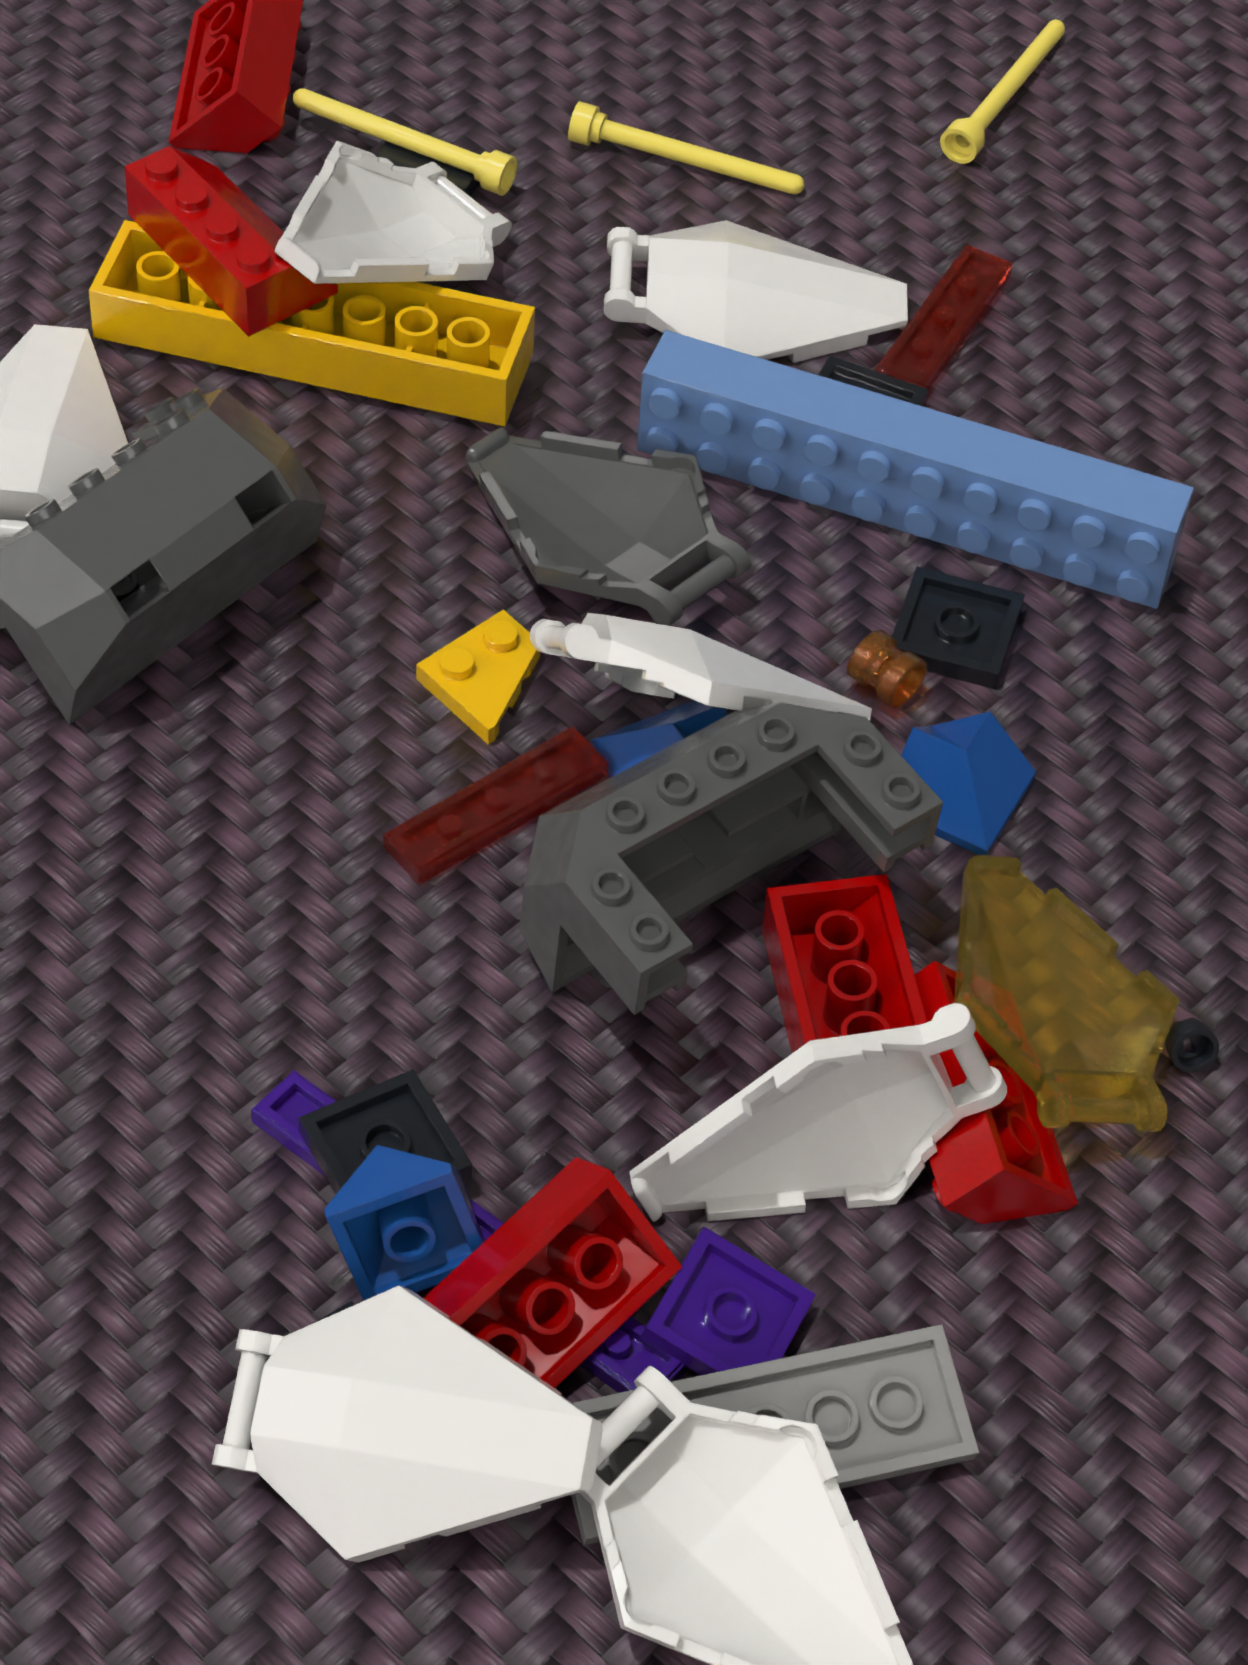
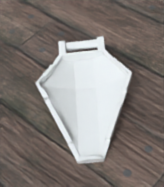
(388, 224)
(750, 292)
(52, 420)
(681, 661)
(826, 1123)
(400, 1427)
(737, 1540)

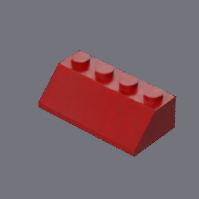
(236, 75)
(218, 238)
(839, 959)
(1001, 1158)
(559, 1273)

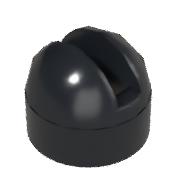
(1203, 1042)

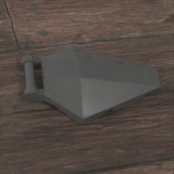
(607, 519)

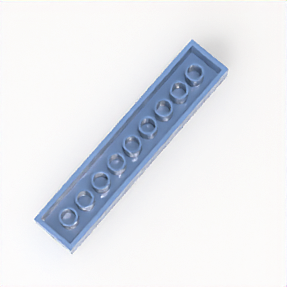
(913, 468)

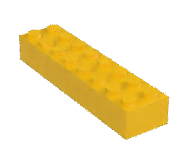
(368, 340)

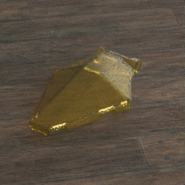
(1059, 1000)

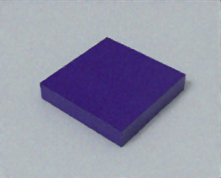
(726, 1309)

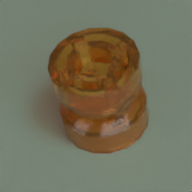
(886, 668)

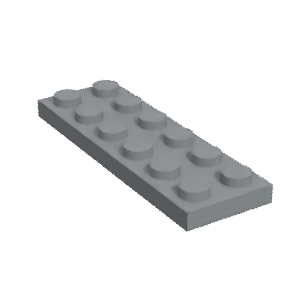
(878, 1403)

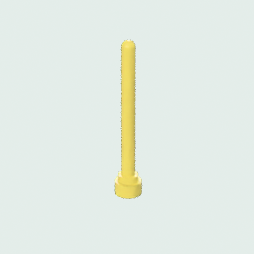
(591, 125)
(966, 136)
(493, 170)

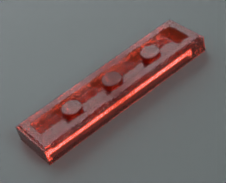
(946, 317)
(495, 805)

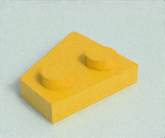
(481, 672)

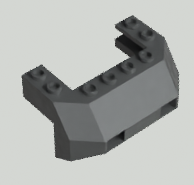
(204, 500)
(700, 823)

